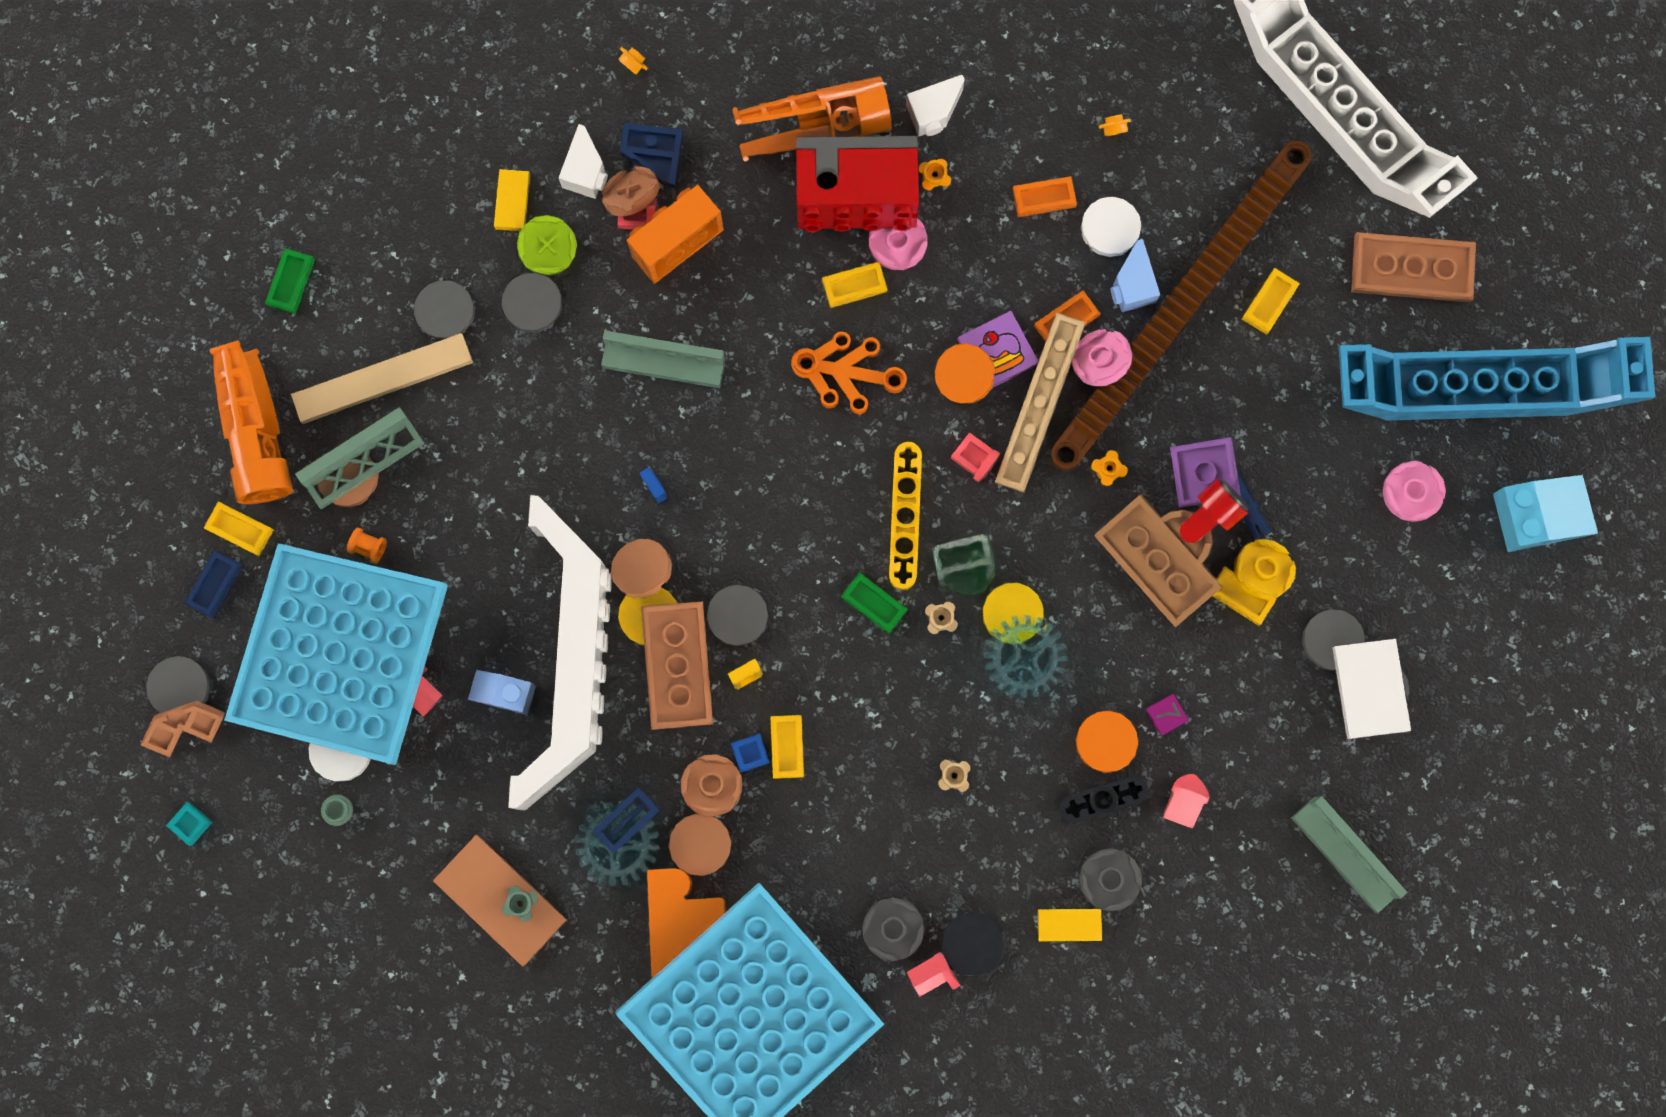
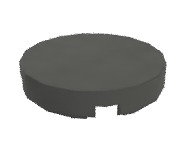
(531, 302)
(444, 309)
(737, 615)
(1330, 630)
(177, 683)
(1110, 879)
(893, 929)

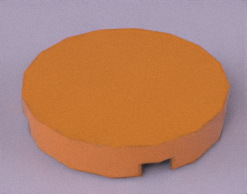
(965, 373)
(1106, 741)

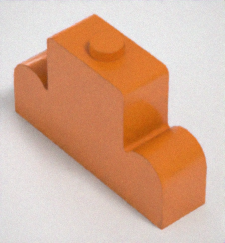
(673, 918)

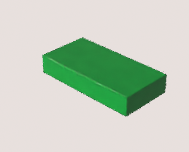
(289, 281)
(874, 603)

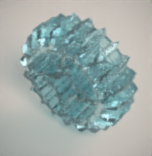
(1037, 649)
(615, 859)

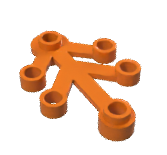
(844, 371)

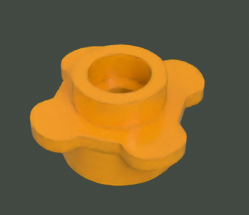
(632, 60)
(1115, 125)
(938, 166)
(1100, 467)

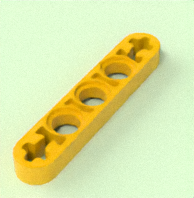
(909, 501)

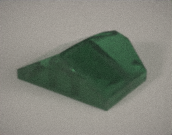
(965, 564)

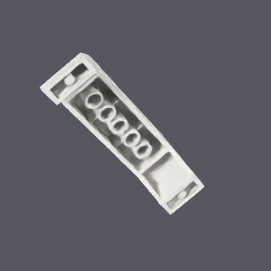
(1349, 108)
(578, 660)

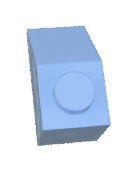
(1135, 282)
(502, 692)

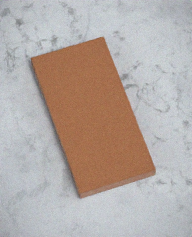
(1413, 267)
(677, 665)
(480, 885)

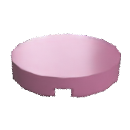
(898, 249)
(1102, 357)
(1414, 491)

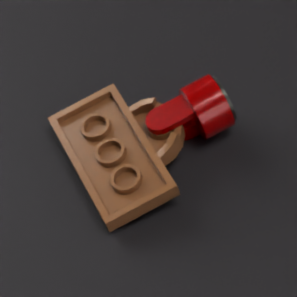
(1169, 551)

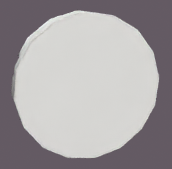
(1111, 226)
(336, 764)

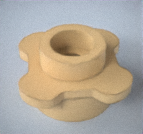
(943, 609)
(960, 769)

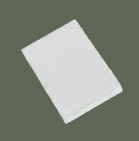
(1371, 689)

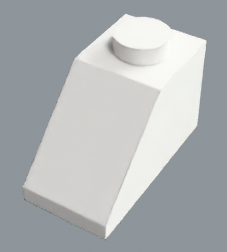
(934, 105)
(583, 167)

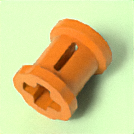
(366, 545)

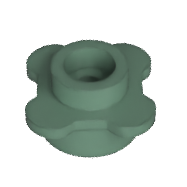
(512, 908)

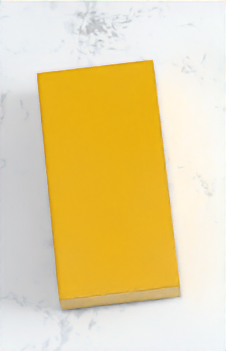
(512, 200)
(854, 284)
(1270, 301)
(238, 528)
(1242, 602)
(745, 674)
(787, 747)
(1069, 925)

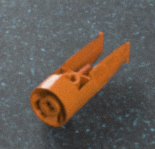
(818, 113)
(249, 425)

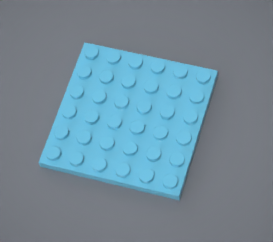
(336, 653)
(749, 1013)

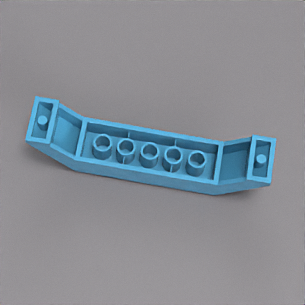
(1496, 381)

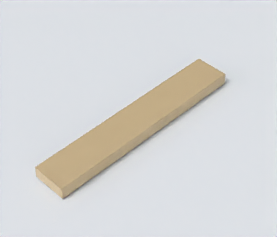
(381, 378)
(1040, 402)

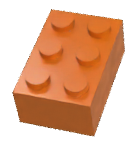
(675, 233)

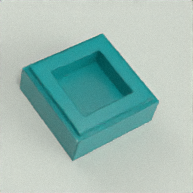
(189, 823)

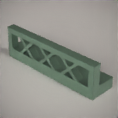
(663, 359)
(354, 448)
(1348, 854)

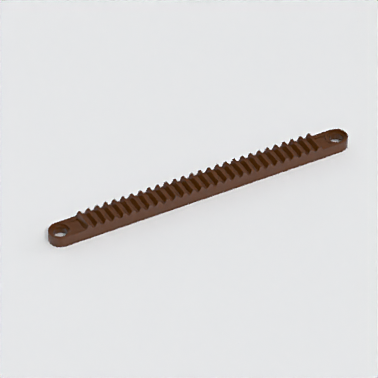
(1183, 303)

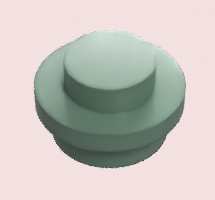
(337, 810)

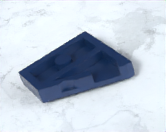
(653, 149)

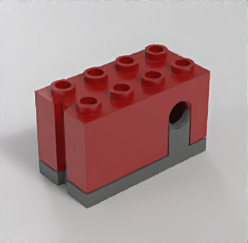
(857, 183)

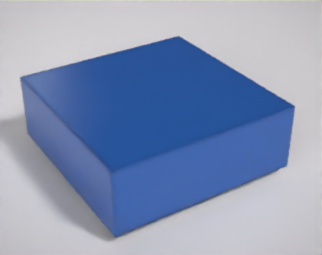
(653, 485)
(750, 753)

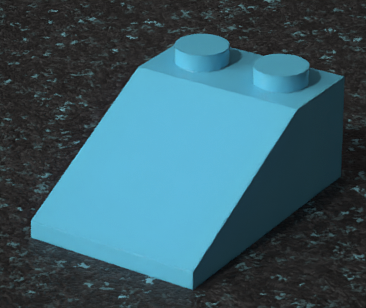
(1544, 512)

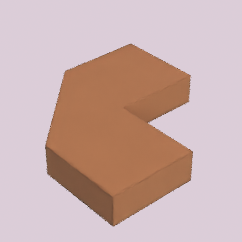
(192, 718)

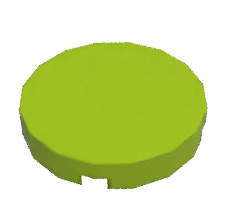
(546, 245)

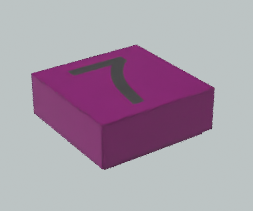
(1167, 715)

